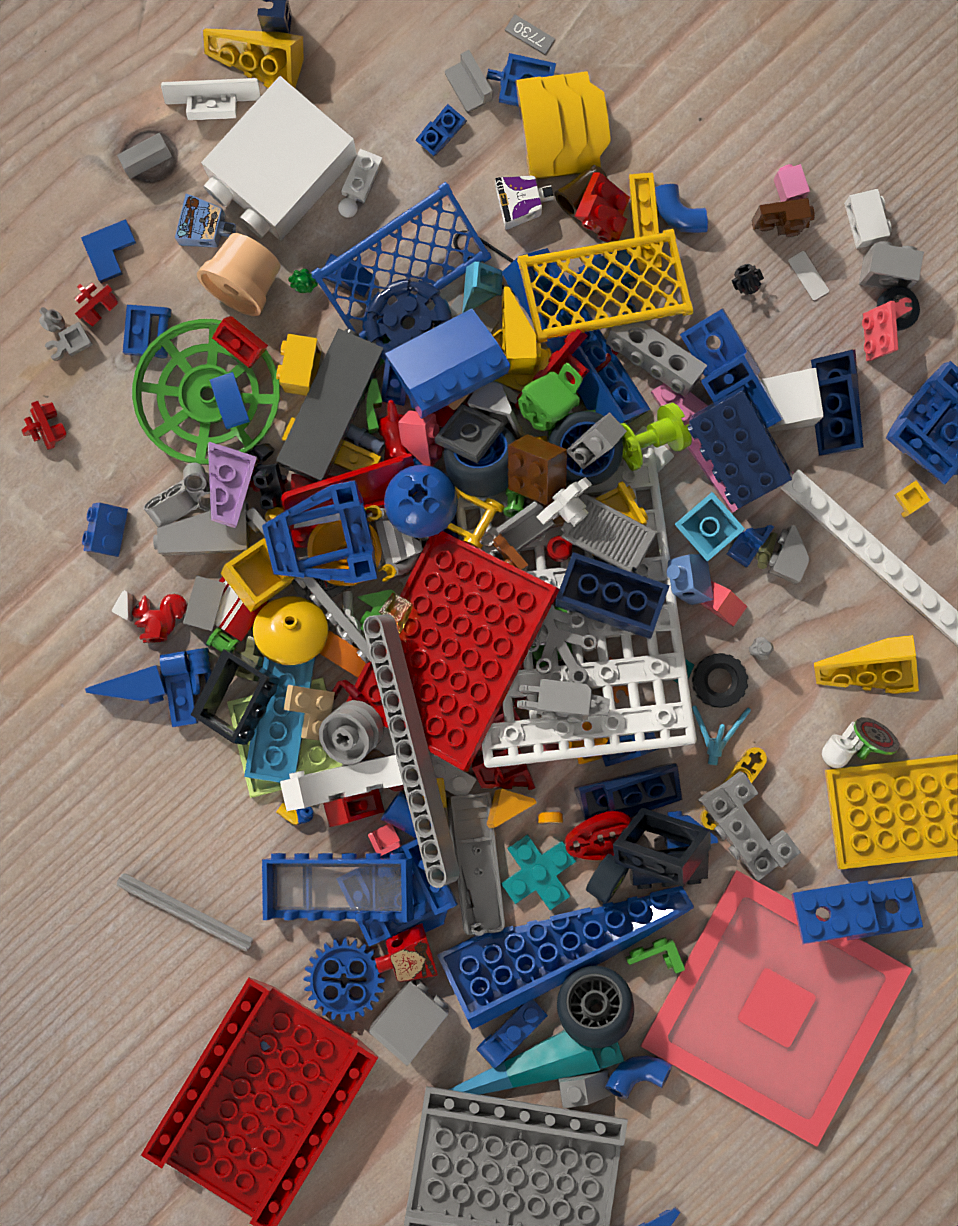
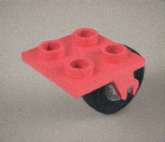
(895, 311)

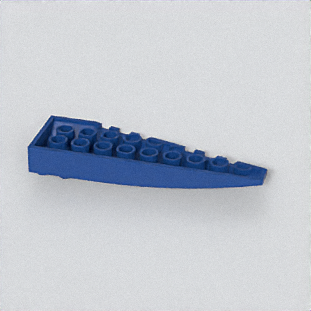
(525, 961)

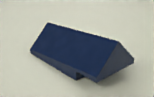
(839, 392)
(631, 792)

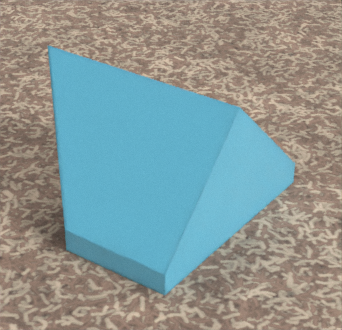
(481, 285)

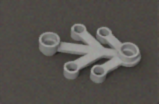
(558, 638)

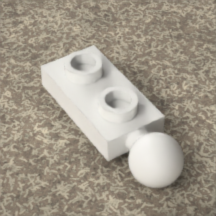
(359, 182)

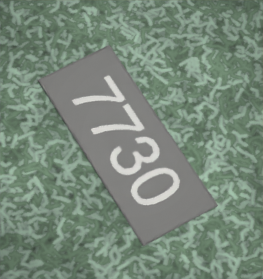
(529, 34)

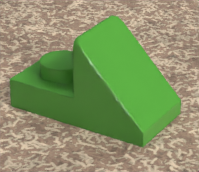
(376, 601)

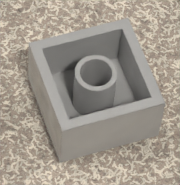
(891, 266)

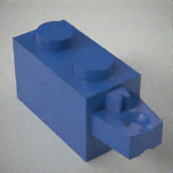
(613, 270)

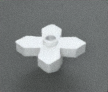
(567, 504)

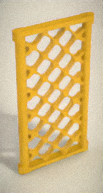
(605, 248)

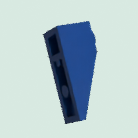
(140, 686)

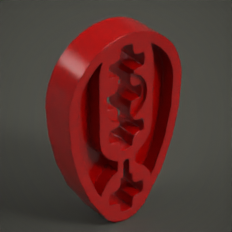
(587, 832)

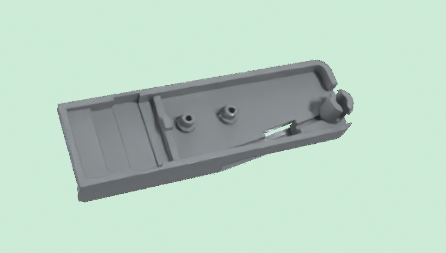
(477, 863)

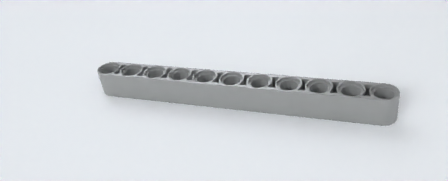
(411, 762)

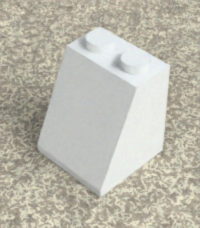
(796, 399)

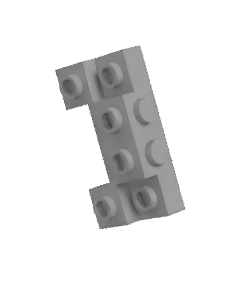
(739, 829)

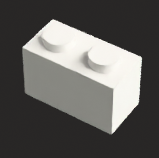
(867, 218)

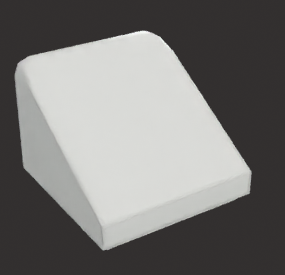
(124, 606)

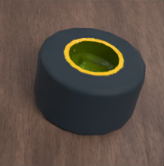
(606, 879)

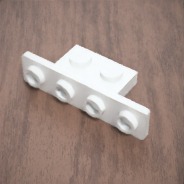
(211, 97)

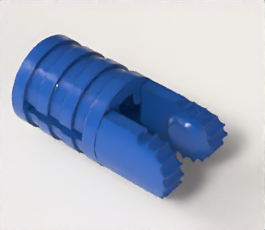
(198, 664)

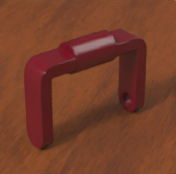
(350, 689)

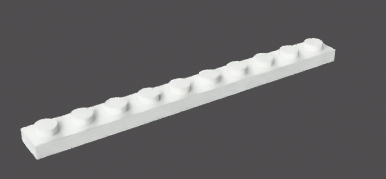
(873, 554)

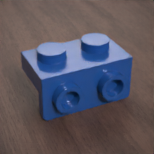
(104, 529)

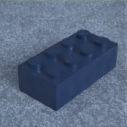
(611, 595)

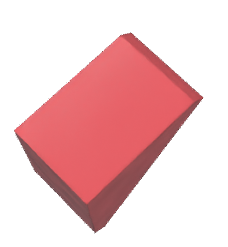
(725, 604)

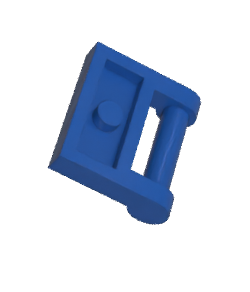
(138, 328)

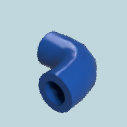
(678, 215)
(636, 1070)

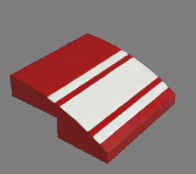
(233, 614)

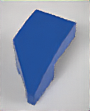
(748, 543)

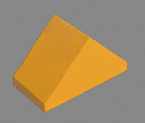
(507, 805)

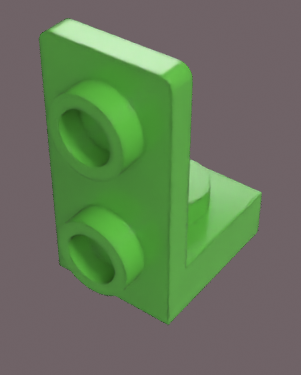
(671, 958)

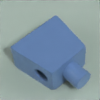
(690, 578)

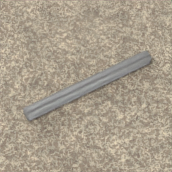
(184, 912)

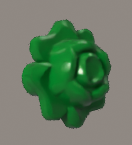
(302, 281)

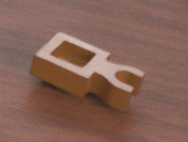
(509, 554)

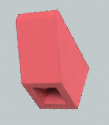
(419, 437)

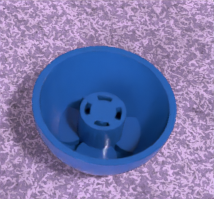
(422, 514)

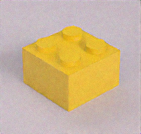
(299, 363)
(253, 576)

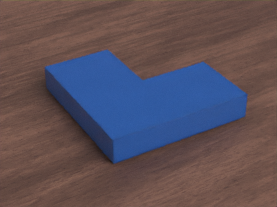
(102, 245)

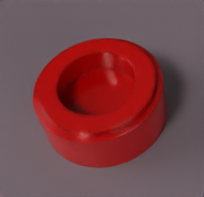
(559, 549)

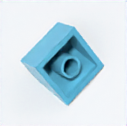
(709, 526)

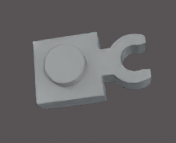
(73, 340)

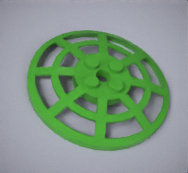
(191, 389)

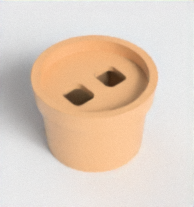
(240, 274)

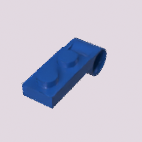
(179, 688)
(511, 1033)

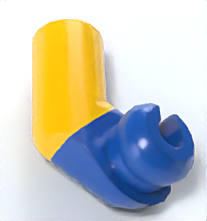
(296, 816)

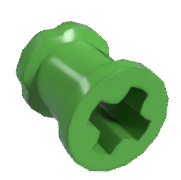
(512, 508)
(221, 641)

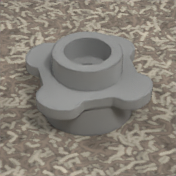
(51, 320)

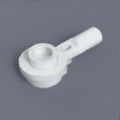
(348, 611)

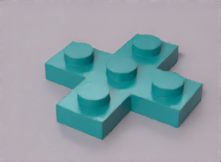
(538, 872)

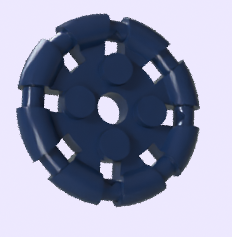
(403, 308)

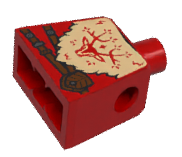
(408, 955)

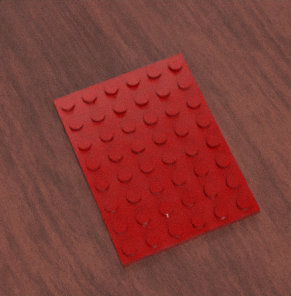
(463, 642)

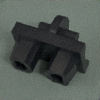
(271, 485)

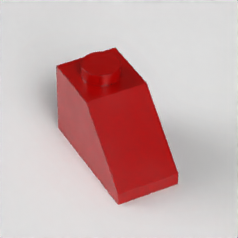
(353, 808)

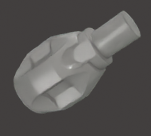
(761, 648)

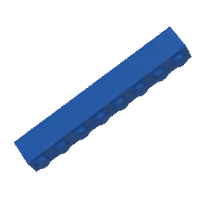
(603, 391)

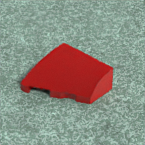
(502, 776)

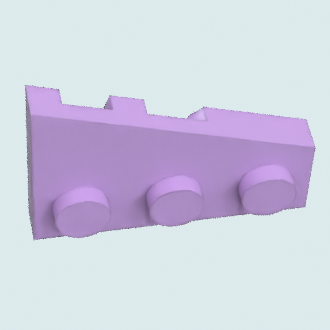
(229, 481)

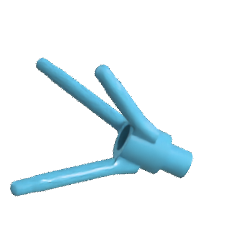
(717, 744)

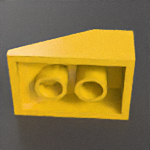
(518, 337)

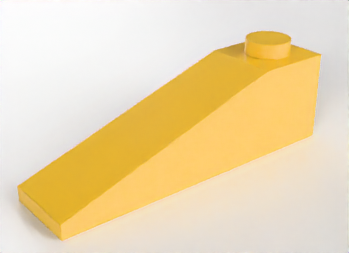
(257, 53)
(881, 665)

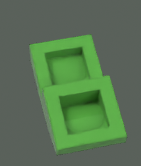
(373, 401)

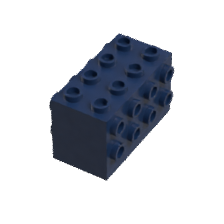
(739, 448)

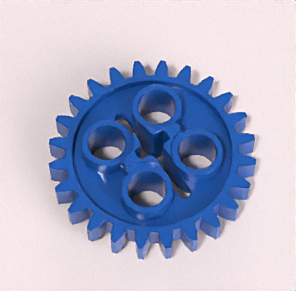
(344, 1002)

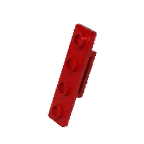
(562, 357)

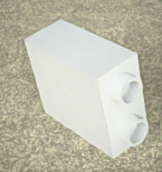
(278, 160)

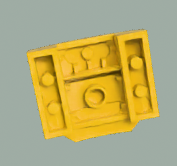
(563, 124)

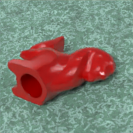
(161, 622)

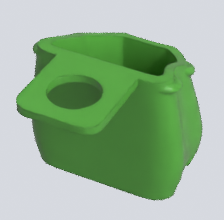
(550, 398)

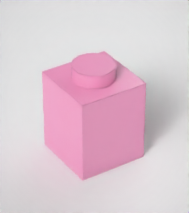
(791, 183)

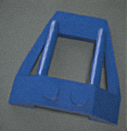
(357, 533)

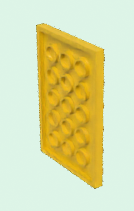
(894, 811)

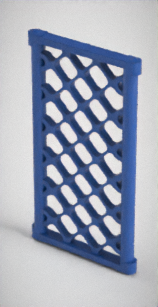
(443, 191)

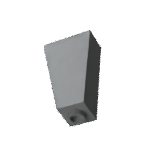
(203, 536)

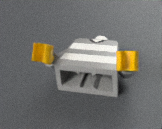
(398, 549)

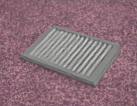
(610, 535)

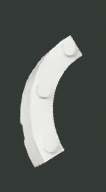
(341, 781)

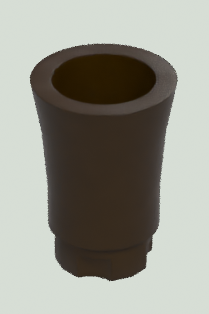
(571, 194)

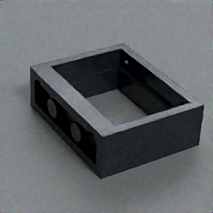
(216, 689)
(655, 863)

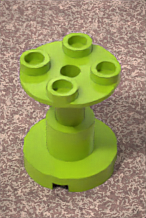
(667, 430)

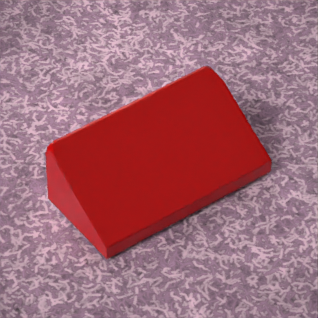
(239, 341)

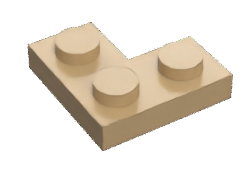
(314, 703)

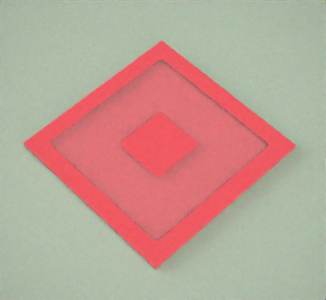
(774, 1016)

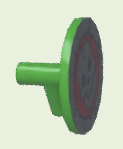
(875, 737)

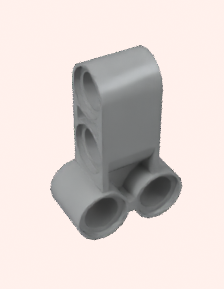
(180, 498)

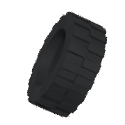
(738, 685)

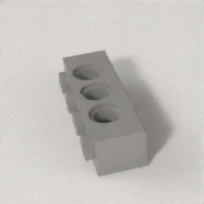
(668, 354)

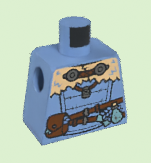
(202, 224)

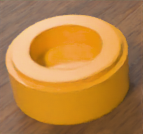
(550, 818)

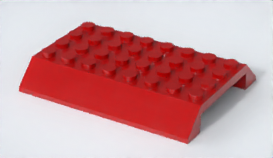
(257, 1117)

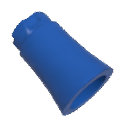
(399, 815)

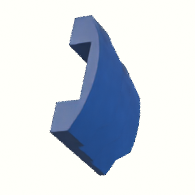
(930, 424)
(429, 903)

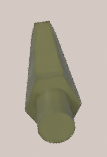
(765, 551)

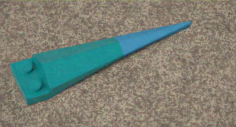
(546, 1061)

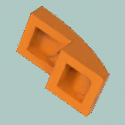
(343, 654)

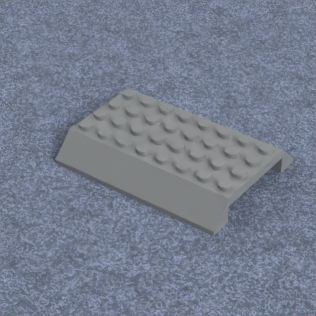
(511, 1163)

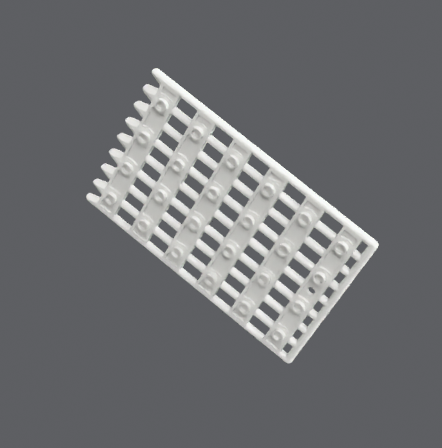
(604, 672)

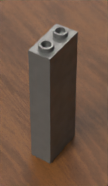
(330, 406)

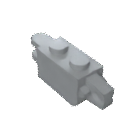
(564, 700)

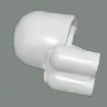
(841, 748)

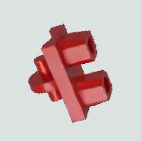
(104, 296)
(41, 414)

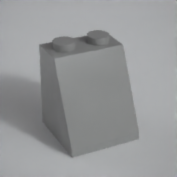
(409, 1020)

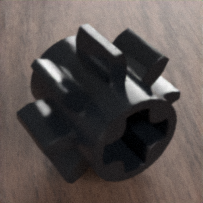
(747, 279)

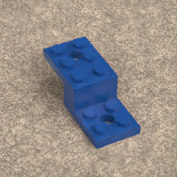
(728, 365)
(856, 910)

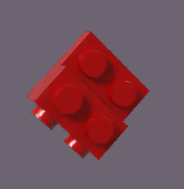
(603, 208)

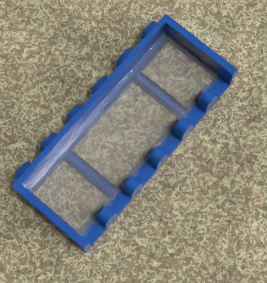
(338, 887)

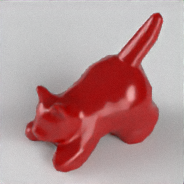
(390, 432)

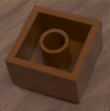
(536, 468)

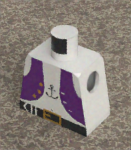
(520, 199)

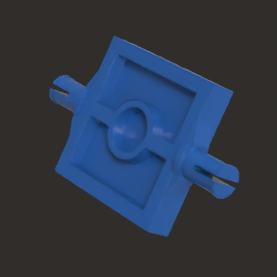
(519, 68)

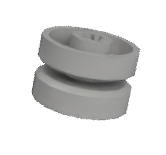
(351, 732)

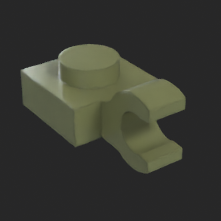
(251, 652)

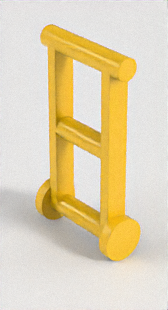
(491, 507)

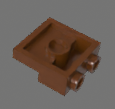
(789, 217)

